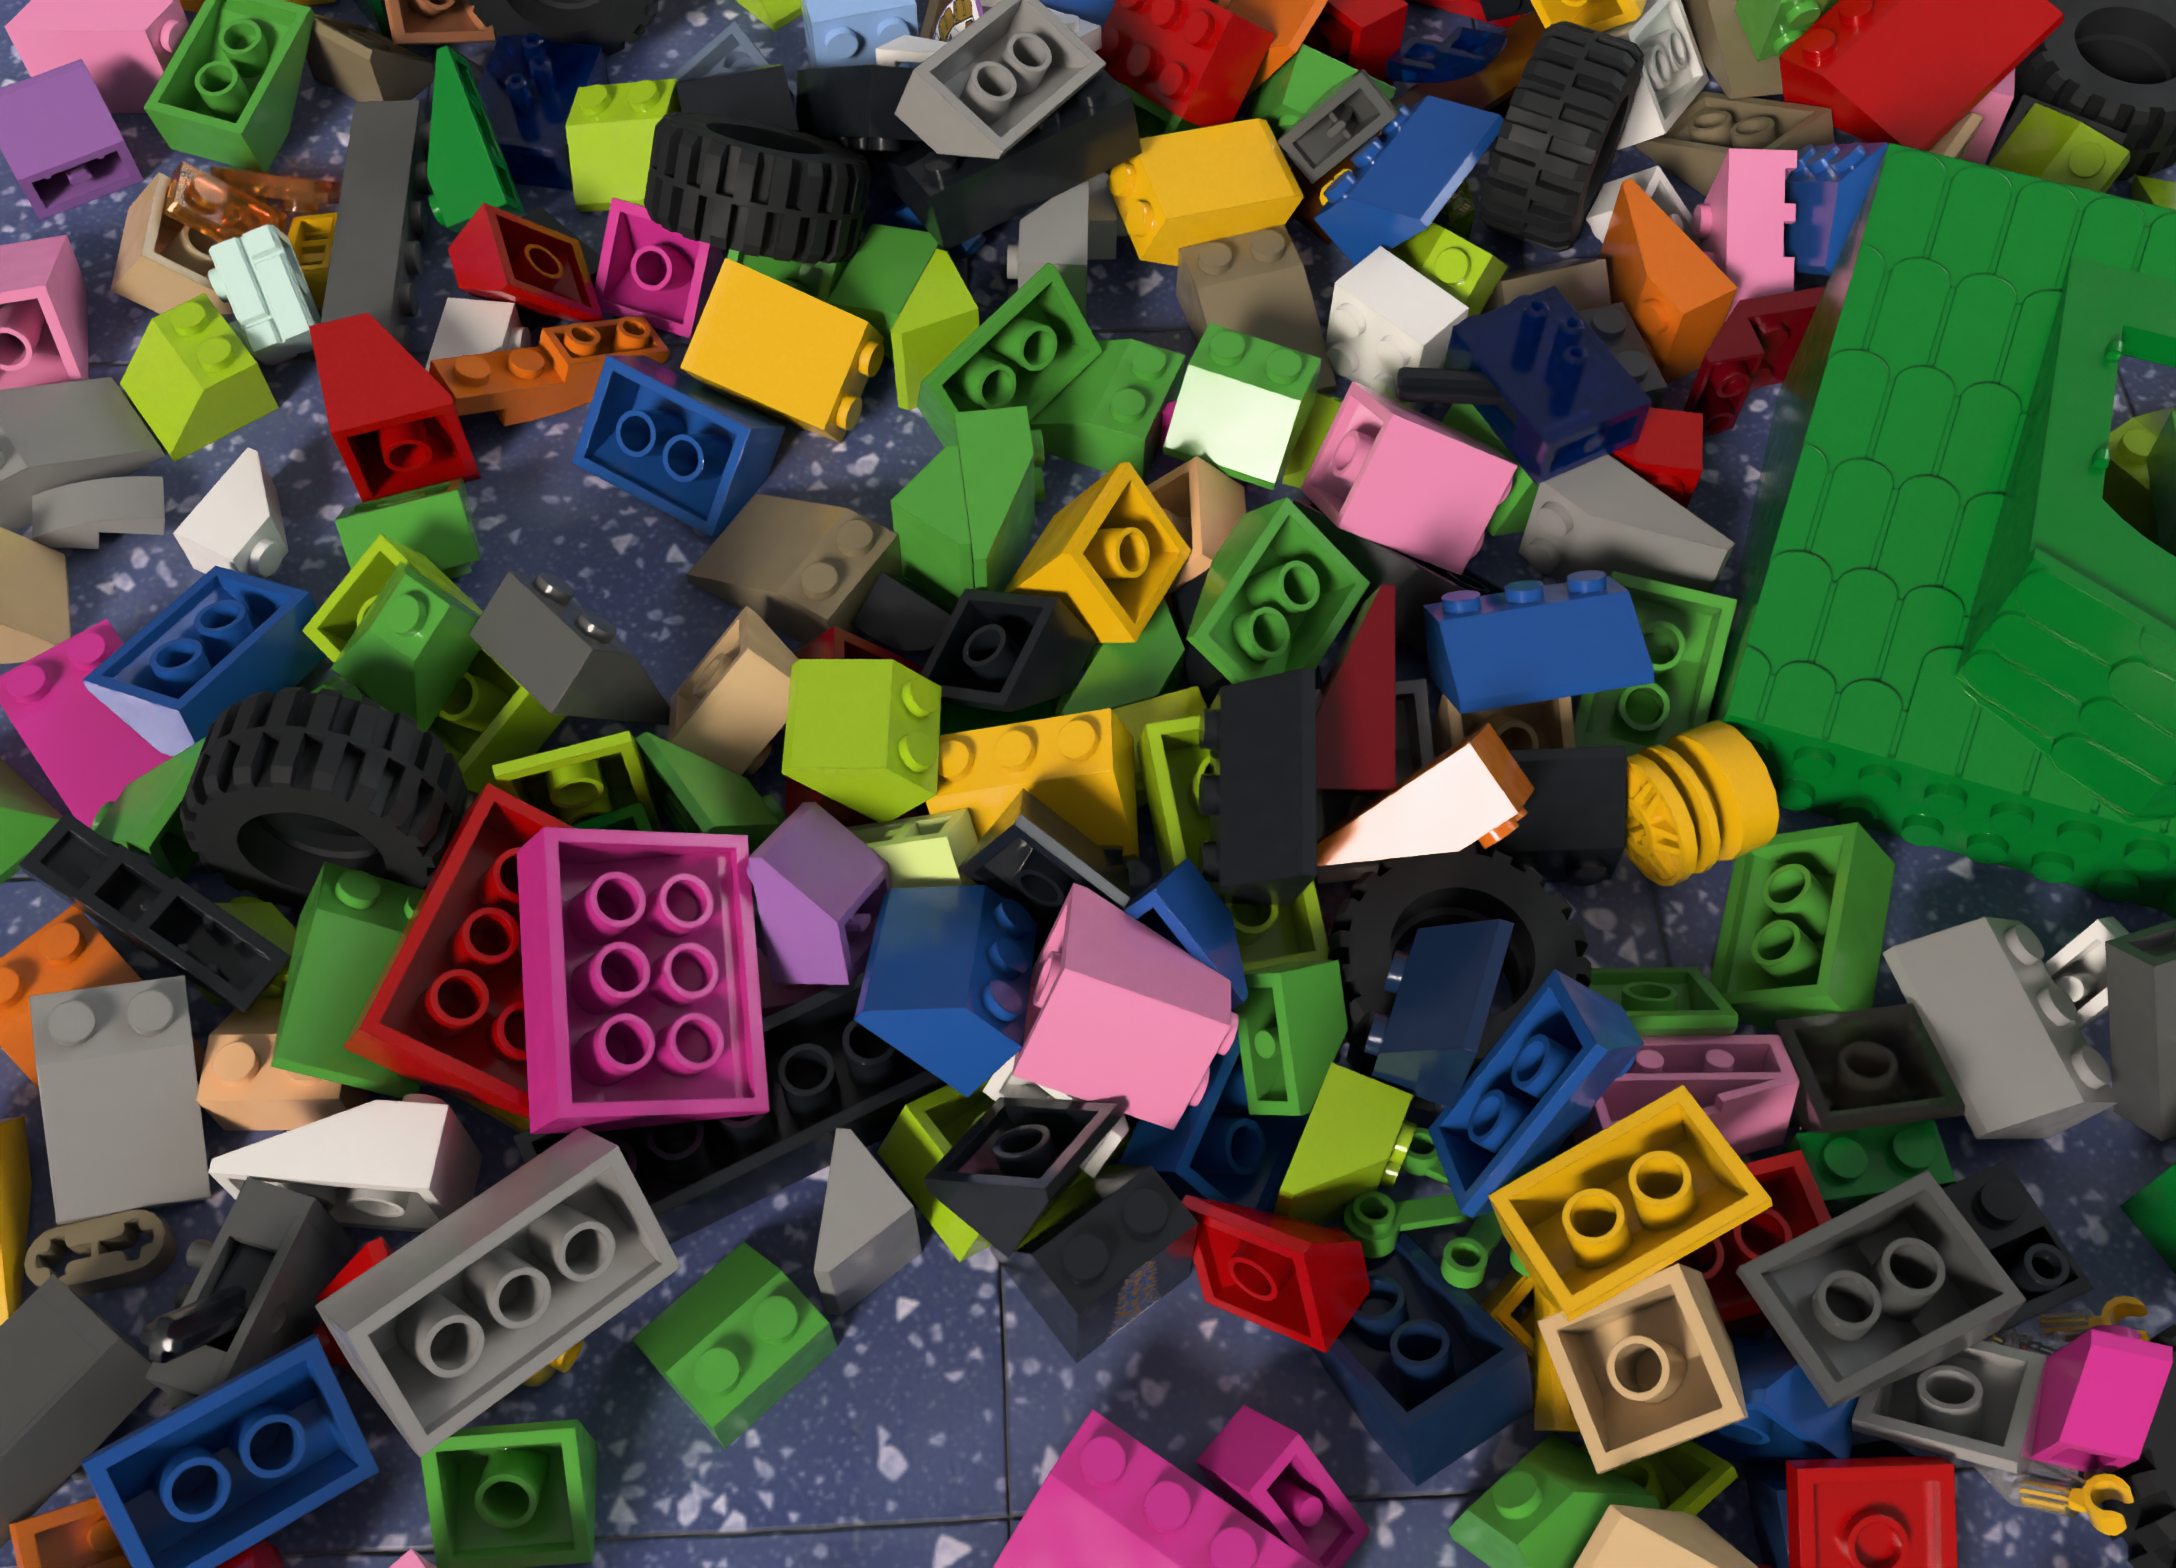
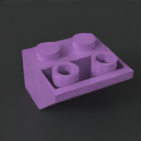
(63, 140)
(816, 898)

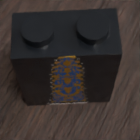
(1104, 1255)

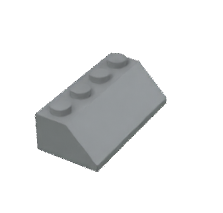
(500, 1288)

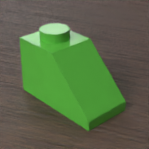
(1290, 1034)

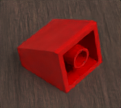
(387, 411)

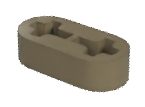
(99, 1244)

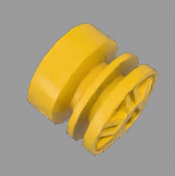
(1697, 803)

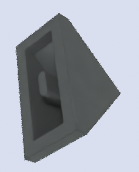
(1337, 125)

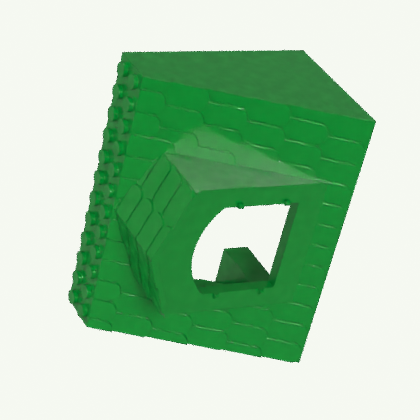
(1928, 570)

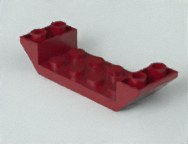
(1750, 353)

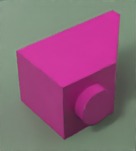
(1283, 1488)

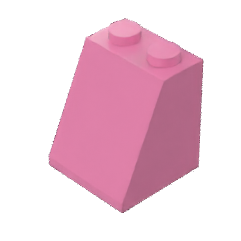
(118, 40)
(42, 314)
(1407, 480)
(1122, 1014)

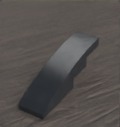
(155, 913)

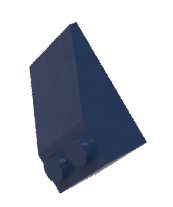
(1426, 1365)

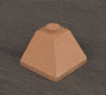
(435, 23)

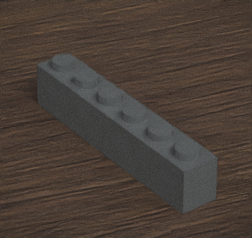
(381, 218)

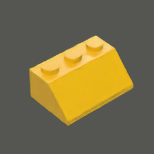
(1068, 762)
(1626, 1203)

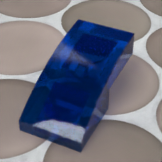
(1456, 57)

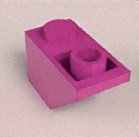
(2100, 1399)

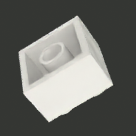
(1388, 320)

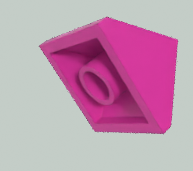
(654, 271)

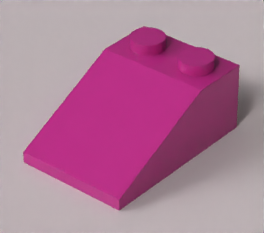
(69, 730)

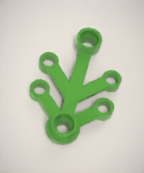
(1389, 1218)

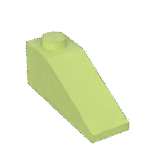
(923, 848)

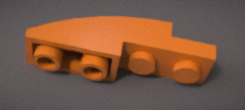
(547, 377)

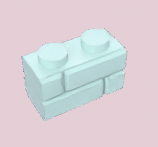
(266, 294)

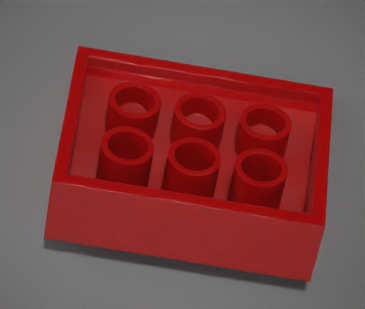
(1910, 65)
(454, 983)

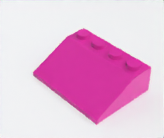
(639, 979)
(1130, 1508)

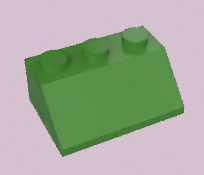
(1013, 358)
(1804, 925)

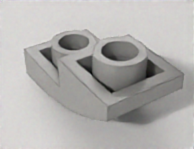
(80, 510)

